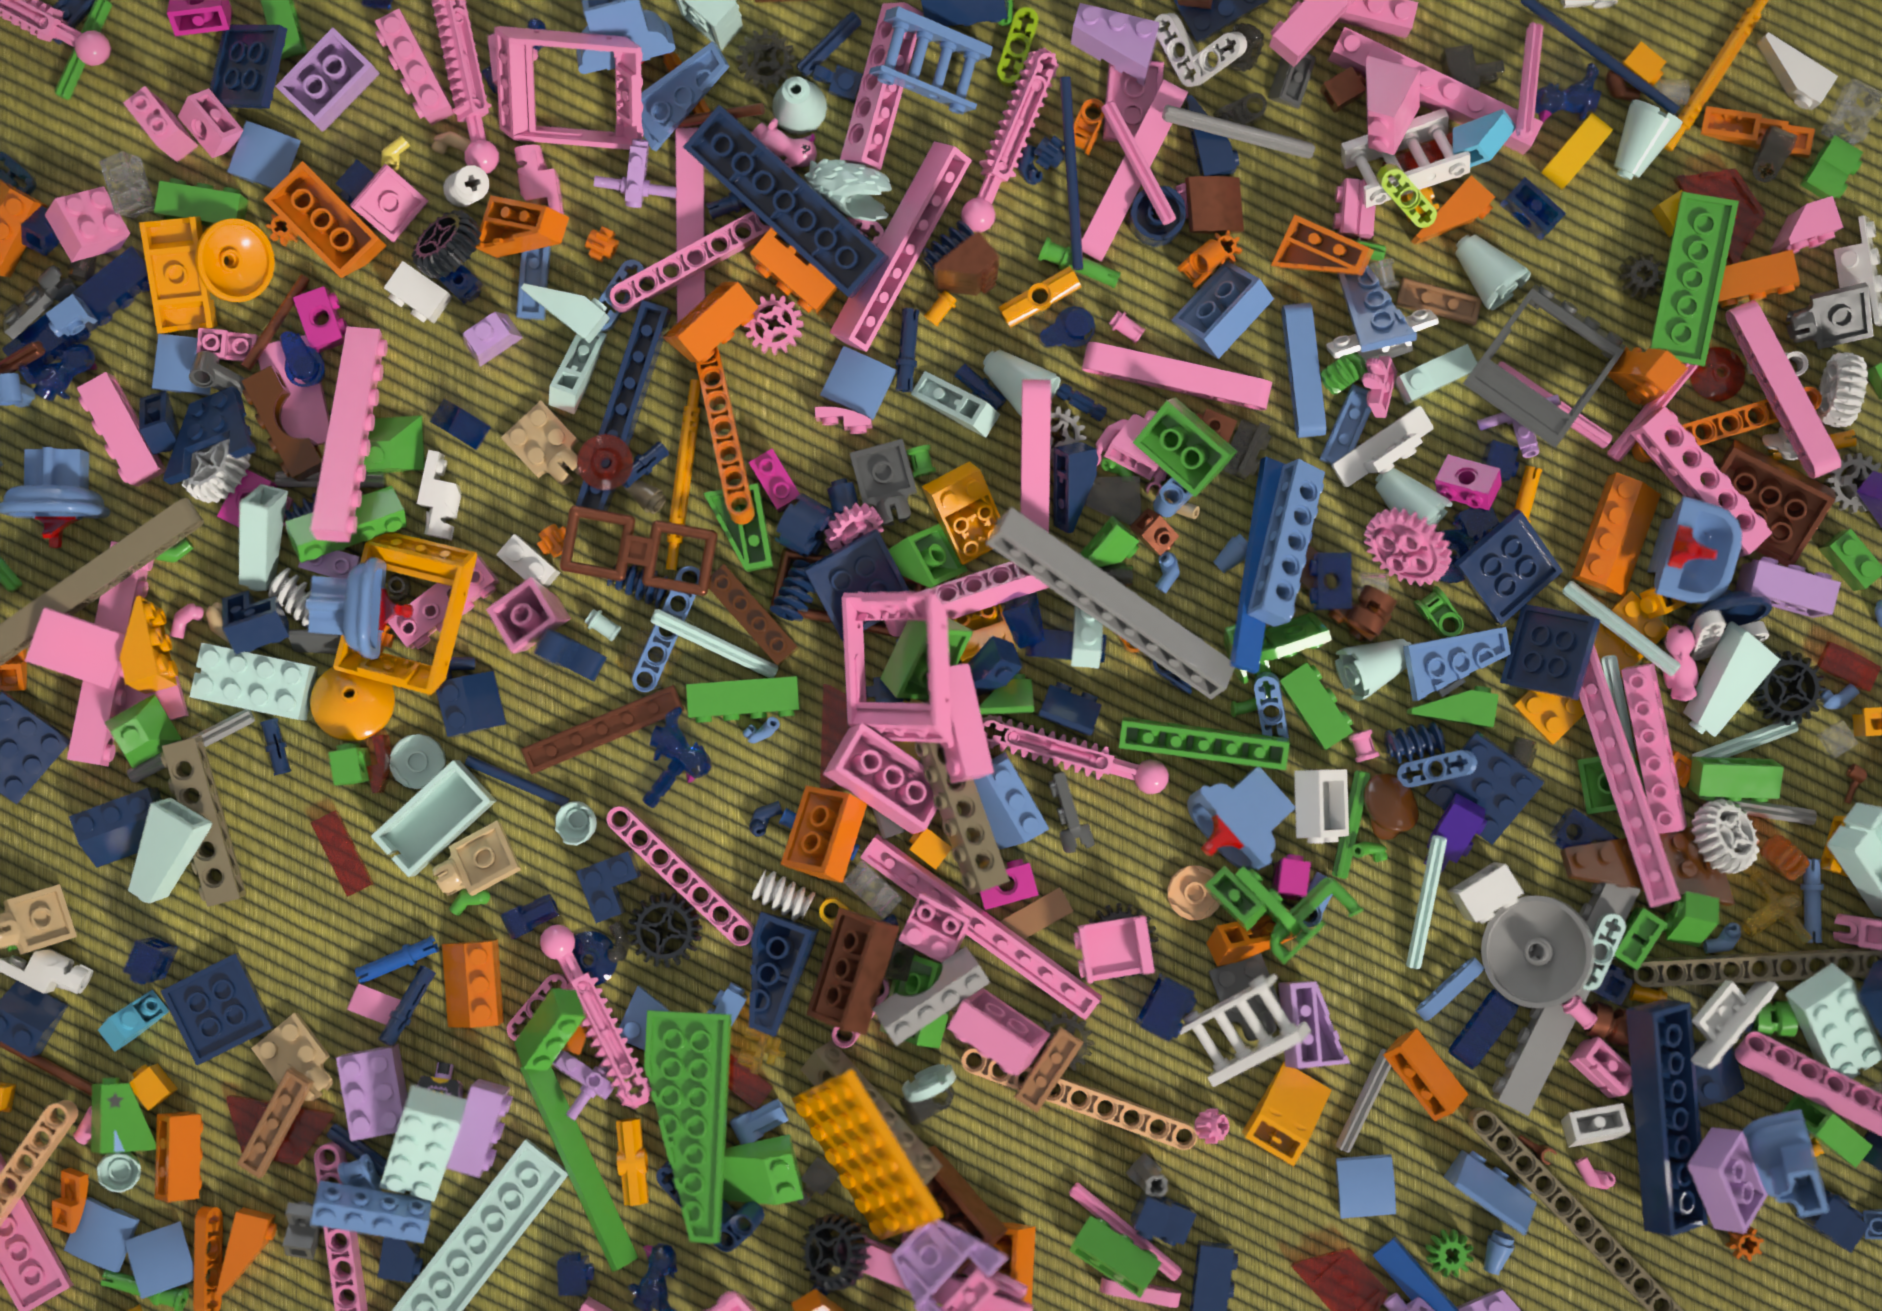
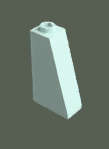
(260, 536)
(1729, 679)
(166, 849)

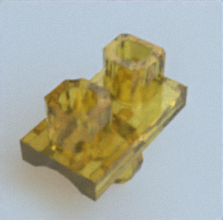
(754, 1059)

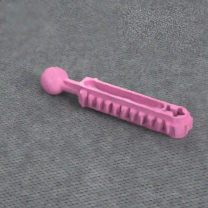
(48, 23)
(465, 80)
(1011, 136)
(1149, 775)
(558, 943)

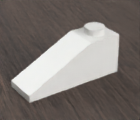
(1798, 74)

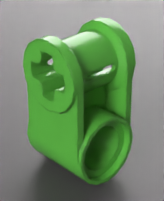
(1438, 612)

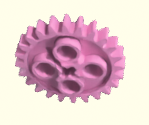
(1407, 546)

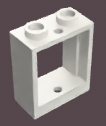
(1321, 805)

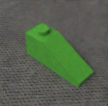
(1467, 707)

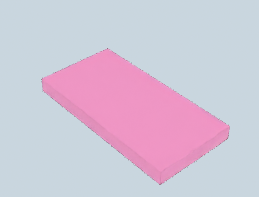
(305, 409)

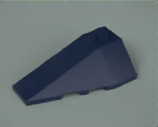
(778, 962)

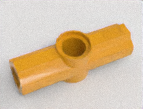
(1055, 287)
(632, 1161)

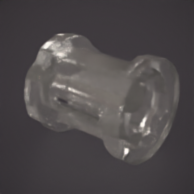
(1385, 274)

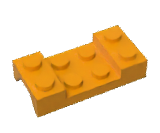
(175, 287)

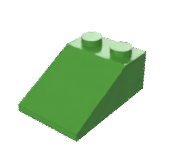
(762, 1172)

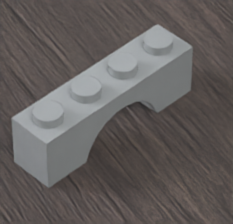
(907, 1015)

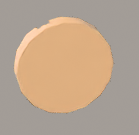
(1189, 895)

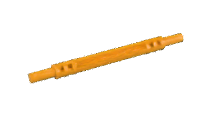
(1717, 69)
(683, 471)

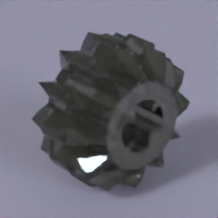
(1254, 45)
(1646, 268)

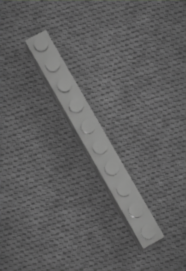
(1110, 603)
(1550, 1026)

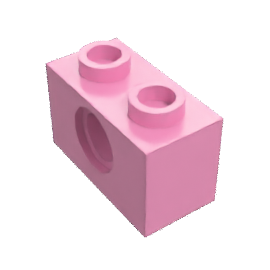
(210, 123)

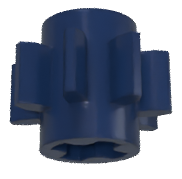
(1050, 152)

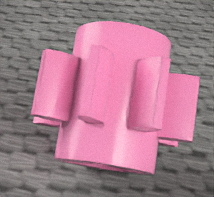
(1211, 1126)

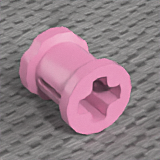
(1363, 745)

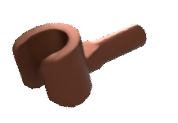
(1857, 775)
(1540, 1150)

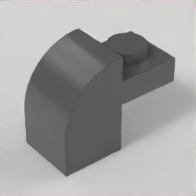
(301, 1236)

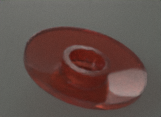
(1717, 388)
(594, 452)

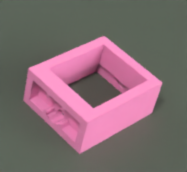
(160, 124)

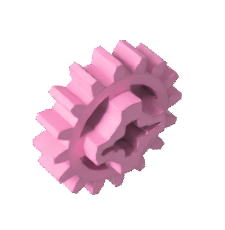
(769, 336)
(852, 525)

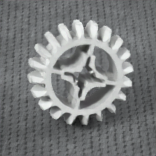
(1842, 389)
(215, 473)
(1725, 836)

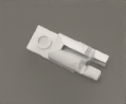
(439, 496)
(47, 971)

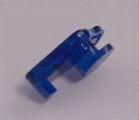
(1069, 328)
(301, 360)

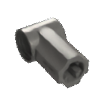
(208, 372)
(1148, 1176)

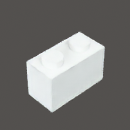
(417, 292)
(527, 561)
(1595, 1125)

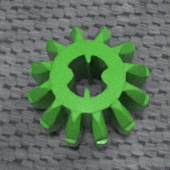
(1343, 372)
(1457, 1246)

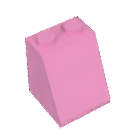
(1390, 102)
(526, 614)

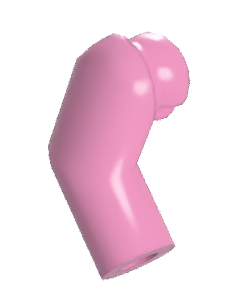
(184, 616)
(1594, 1177)

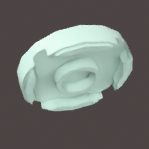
(416, 760)
(929, 1082)

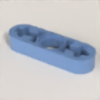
(605, 297)
(1275, 691)
(1446, 774)
(1449, 989)

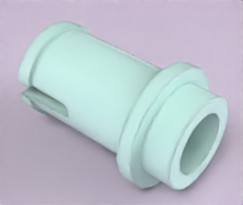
(602, 624)

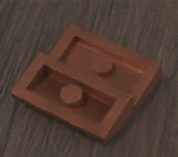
(1214, 204)

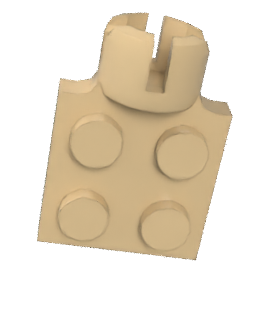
(544, 444)
(477, 862)
(36, 920)
(296, 1047)

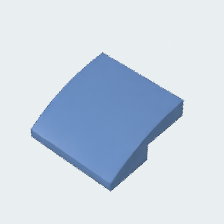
(263, 155)
(173, 364)
(858, 382)
(1365, 1186)
(102, 1235)
(160, 1260)

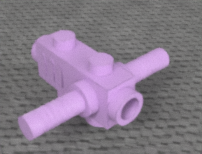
(635, 184)
(1526, 439)
(592, 1081)

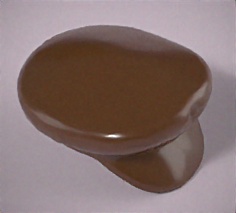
(1390, 806)

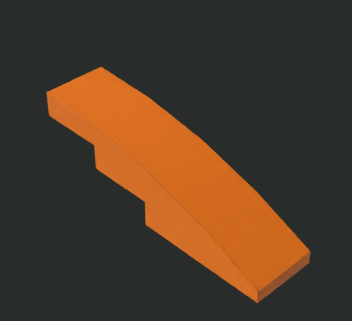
(1749, 128)

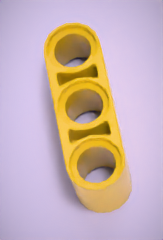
(1577, 151)

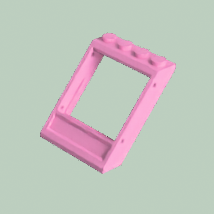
(517, 87)
(898, 720)

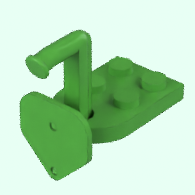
(1278, 641)
(1291, 922)

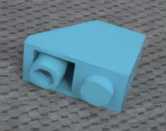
(1483, 136)
(133, 1020)

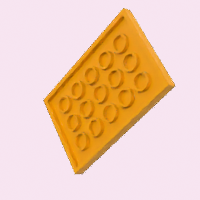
(866, 1156)

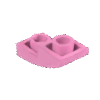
(225, 344)
(852, 420)
(372, 1004)

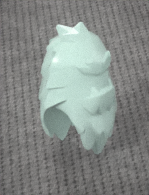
(849, 186)

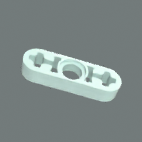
(1600, 928)

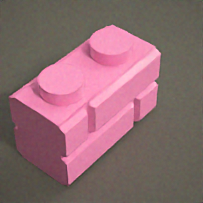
(1353, 217)
(1602, 1067)

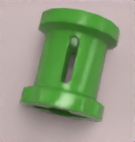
(921, 461)

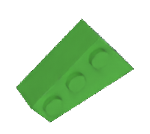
(750, 539)

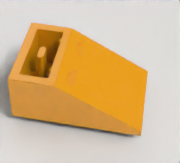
(963, 510)
(984, 625)
(147, 649)
(1287, 1114)

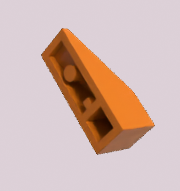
(1461, 209)
(1234, 944)
(248, 1237)

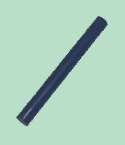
(516, 781)

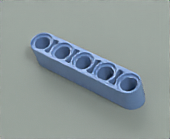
(1303, 370)
(656, 639)

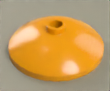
(249, 260)
(355, 716)

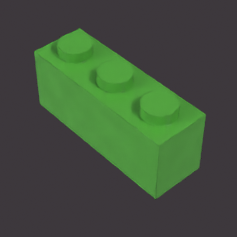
(182, 201)
(1315, 705)
(1735, 778)
(549, 1029)
(1115, 1256)

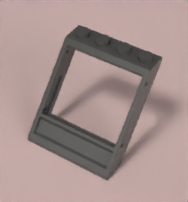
(1519, 399)

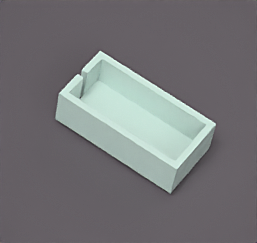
(254, 682)
(433, 818)
(1860, 852)
(1835, 1022)
(423, 1143)

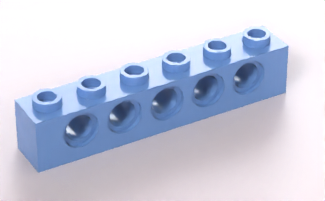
(1286, 543)

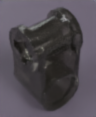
(1238, 111)
(1774, 149)
(922, 1110)

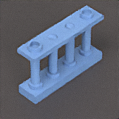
(949, 40)

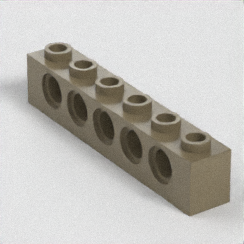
(210, 807)
(972, 819)
(831, 1061)

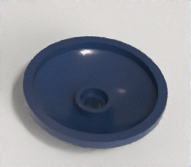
(1735, 606)

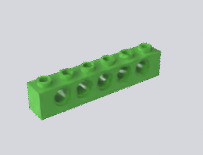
(1204, 743)

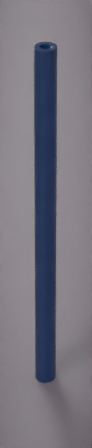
(1602, 56)
(1071, 173)

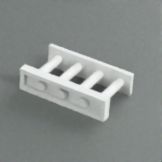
(1422, 129)
(1245, 1057)

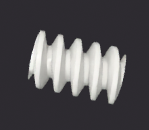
(456, 189)
(291, 595)
(782, 895)

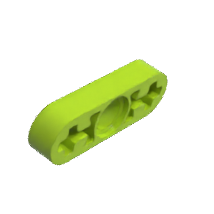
(1016, 26)
(1396, 192)

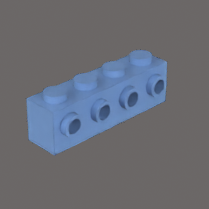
(371, 1211)

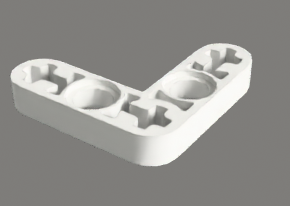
(1199, 60)
(1710, 629)

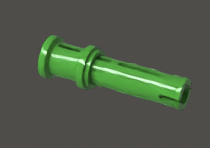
(1063, 257)
(173, 1297)

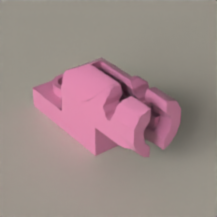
(535, 182)
(1864, 931)

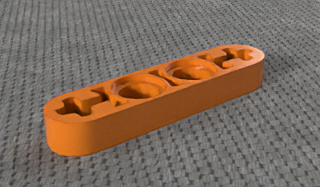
(207, 1220)

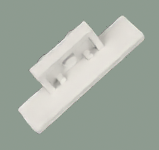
(1858, 265)
(1348, 344)
(1384, 448)
(1727, 1016)

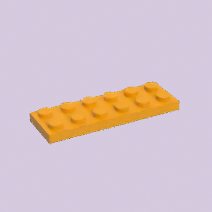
(1556, 715)

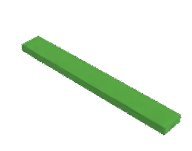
(580, 1167)

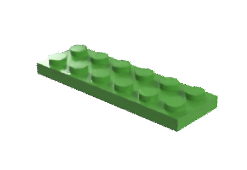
(1694, 276)

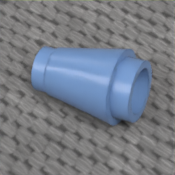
(1232, 553)
(1498, 1251)

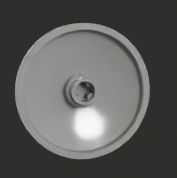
(1538, 952)

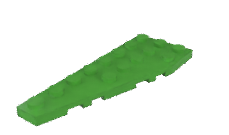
(689, 1084)

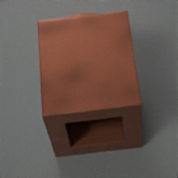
(1343, 89)

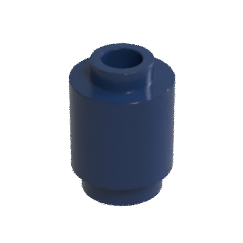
(842, 495)

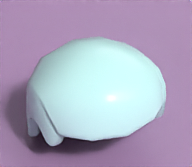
(575, 822)
(119, 1171)

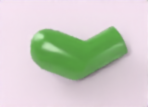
(1111, 466)
(176, 552)
(1366, 848)
(465, 899)

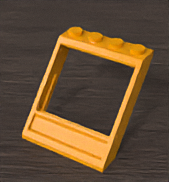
(428, 562)

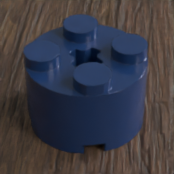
(1152, 231)
(804, 526)

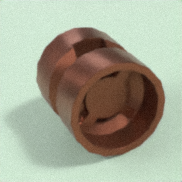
(1368, 619)
(1609, 1024)

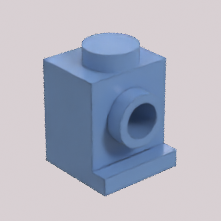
(70, 316)
(730, 1001)

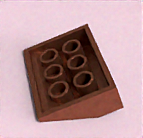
(1781, 496)

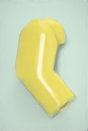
(391, 153)

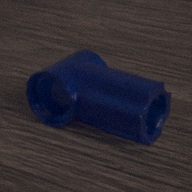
(524, 918)

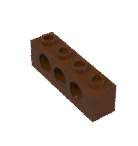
(751, 615)

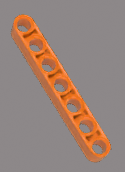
(1739, 423)
(728, 443)

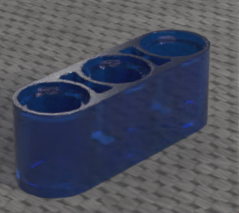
(1058, 646)
(1483, 1029)

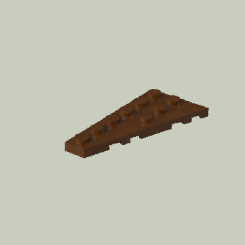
(1614, 864)

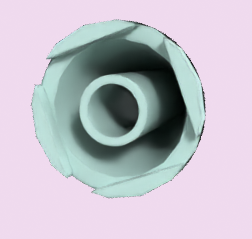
(799, 106)
(1643, 138)
(1490, 270)
(1007, 374)
(1405, 492)
(1370, 666)

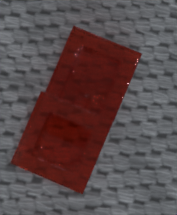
(1848, 666)
(380, 772)

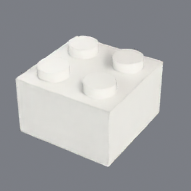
(1486, 892)

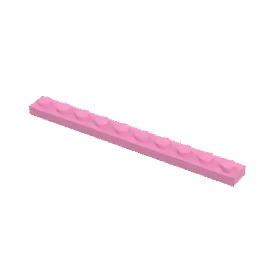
(1626, 786)
(984, 928)

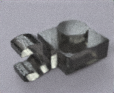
(817, 1178)

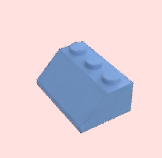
(1223, 309)
(1009, 805)
(1492, 1190)

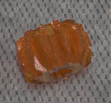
(1784, 857)

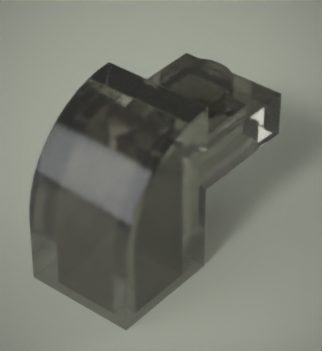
(1461, 65)

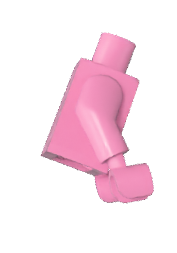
(1119, 447)

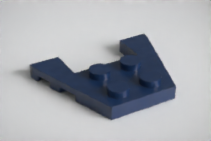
(206, 424)

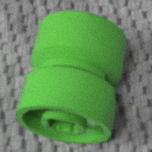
(1776, 1019)

